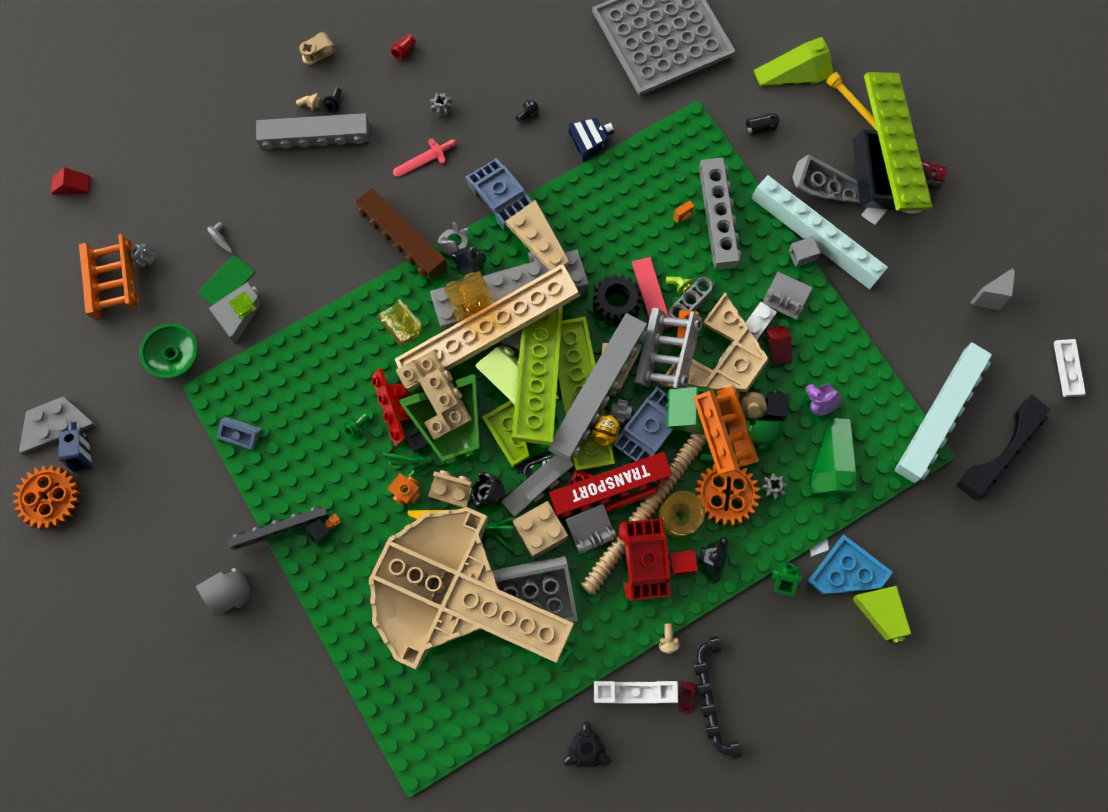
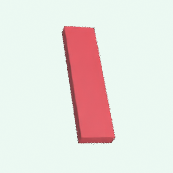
(649, 286)

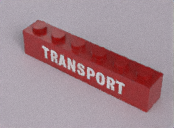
(610, 483)

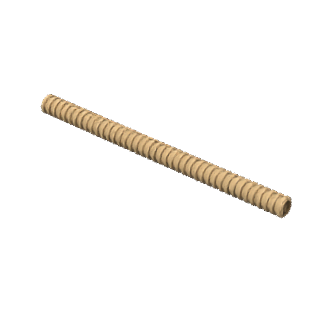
(645, 510)

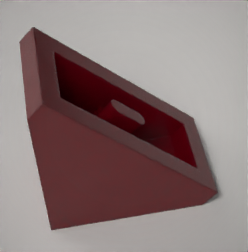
(779, 345)

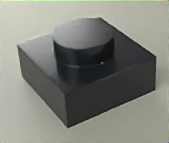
(417, 440)

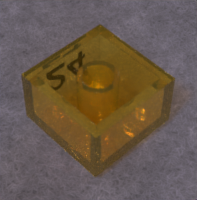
(467, 295)

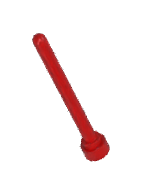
(628, 499)

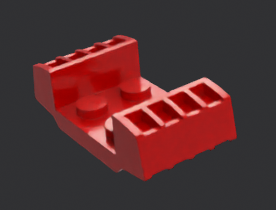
(646, 559)

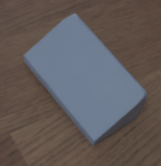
(238, 433)

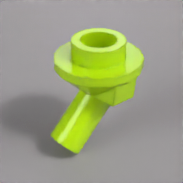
(683, 284)

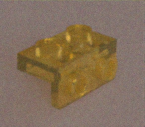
(400, 322)

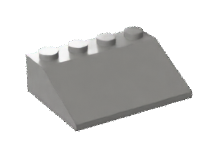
(542, 585)

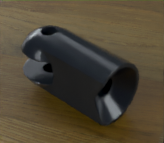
(762, 123)

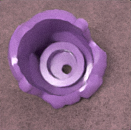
(823, 399)

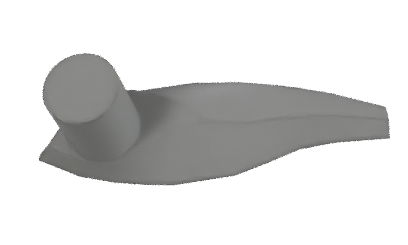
(214, 232)

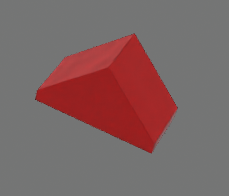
(70, 182)

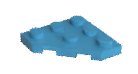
(848, 570)

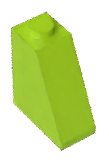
(885, 612)

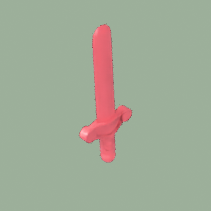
(435, 152)

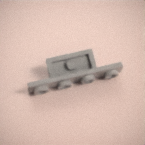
(536, 484)

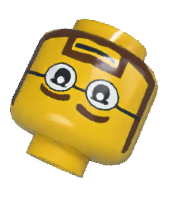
(605, 430)

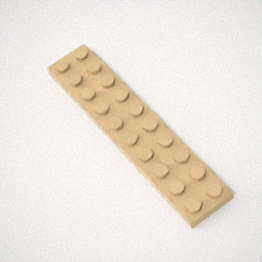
(497, 320)

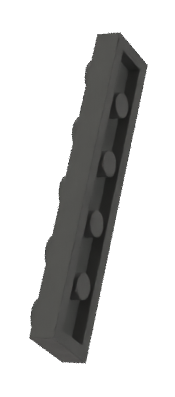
(277, 528)

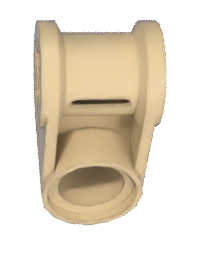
(317, 47)

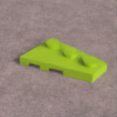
(500, 426)

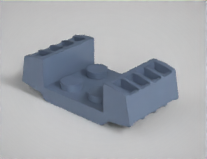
(498, 190)
(646, 429)

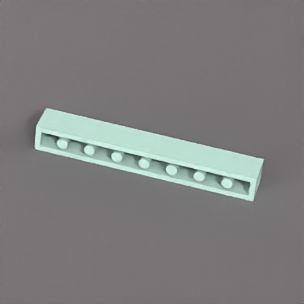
(809, 223)
(943, 413)

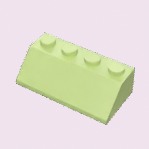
(501, 369)

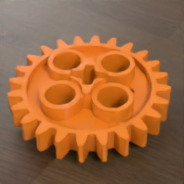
(34, 487)
(745, 496)

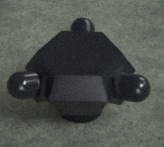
(469, 259)
(714, 558)
(586, 749)

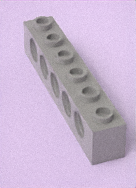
(721, 258)

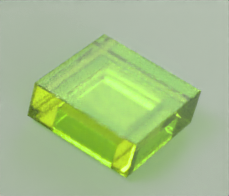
(242, 305)

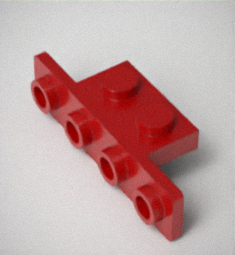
(389, 400)

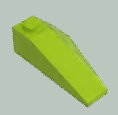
(803, 64)

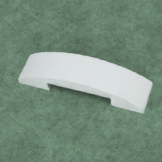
(635, 692)

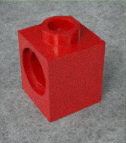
(682, 563)

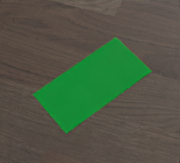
(226, 280)

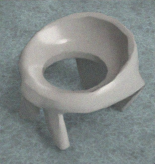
(448, 246)

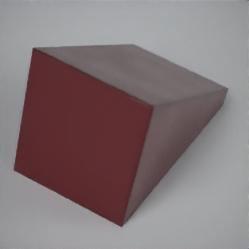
(686, 697)

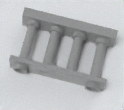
(654, 339)

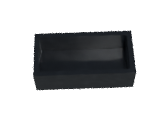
(871, 172)

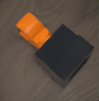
(319, 532)

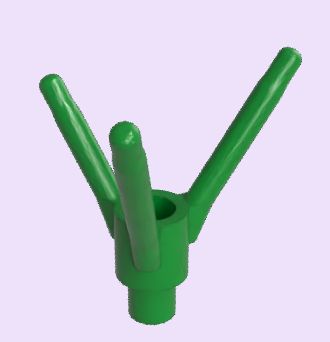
(416, 462)
(493, 530)

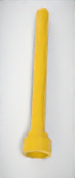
(835, 81)

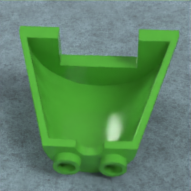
(458, 441)

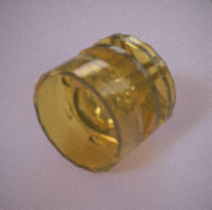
(689, 506)

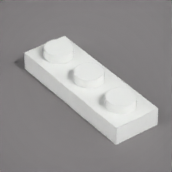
(1069, 368)

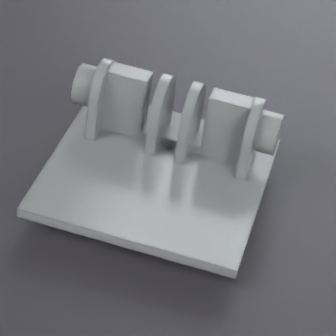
(787, 295)
(591, 528)

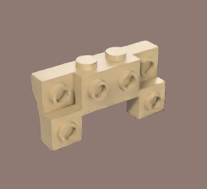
(439, 390)

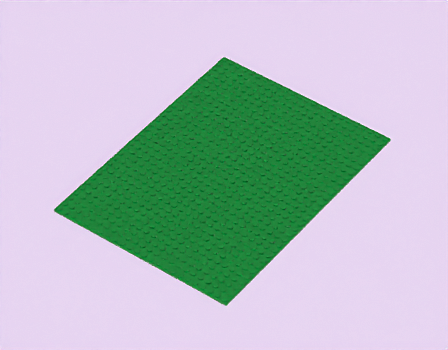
(320, 375)

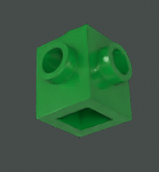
(786, 579)

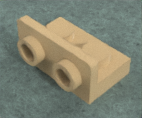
(451, 489)

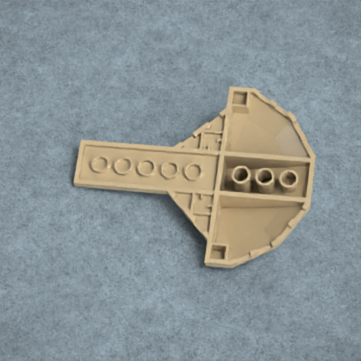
(440, 586)

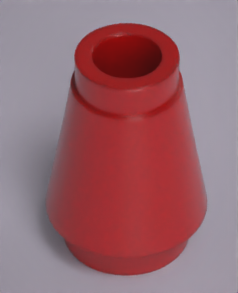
(402, 47)

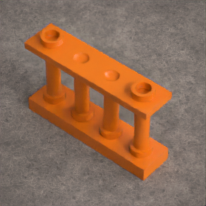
(90, 275)
(716, 431)

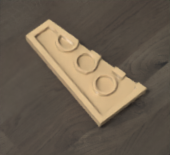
(537, 235)

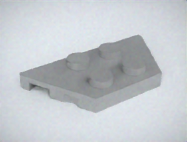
(46, 422)

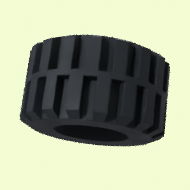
(621, 286)

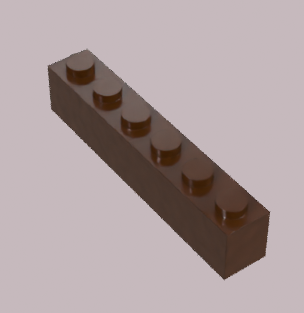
(401, 235)

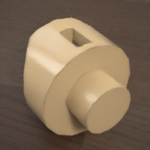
(753, 405)

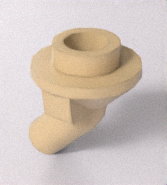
(313, 101)
(669, 644)

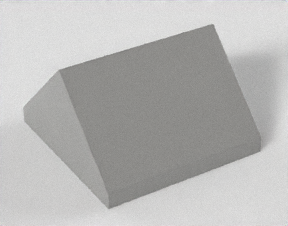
(996, 293)

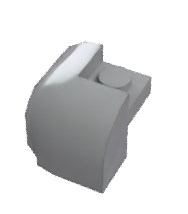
(225, 591)

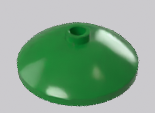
(161, 343)

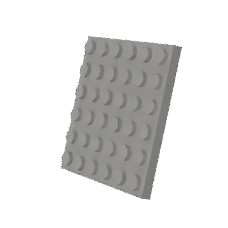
(662, 39)

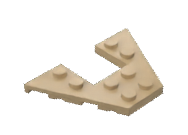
(740, 363)

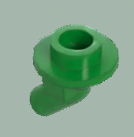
(352, 427)

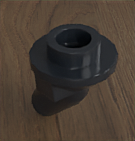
(331, 103)
(531, 108)

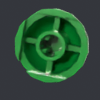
(764, 432)

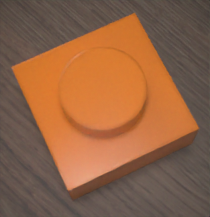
(684, 212)

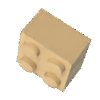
(540, 530)

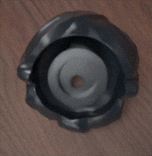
(487, 490)

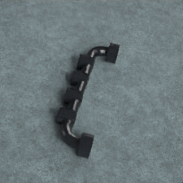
(709, 708)

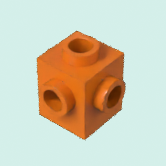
(398, 487)

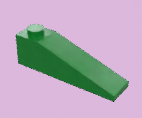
(835, 464)

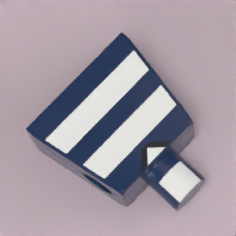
(589, 136)
(75, 448)

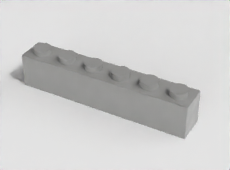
(312, 131)

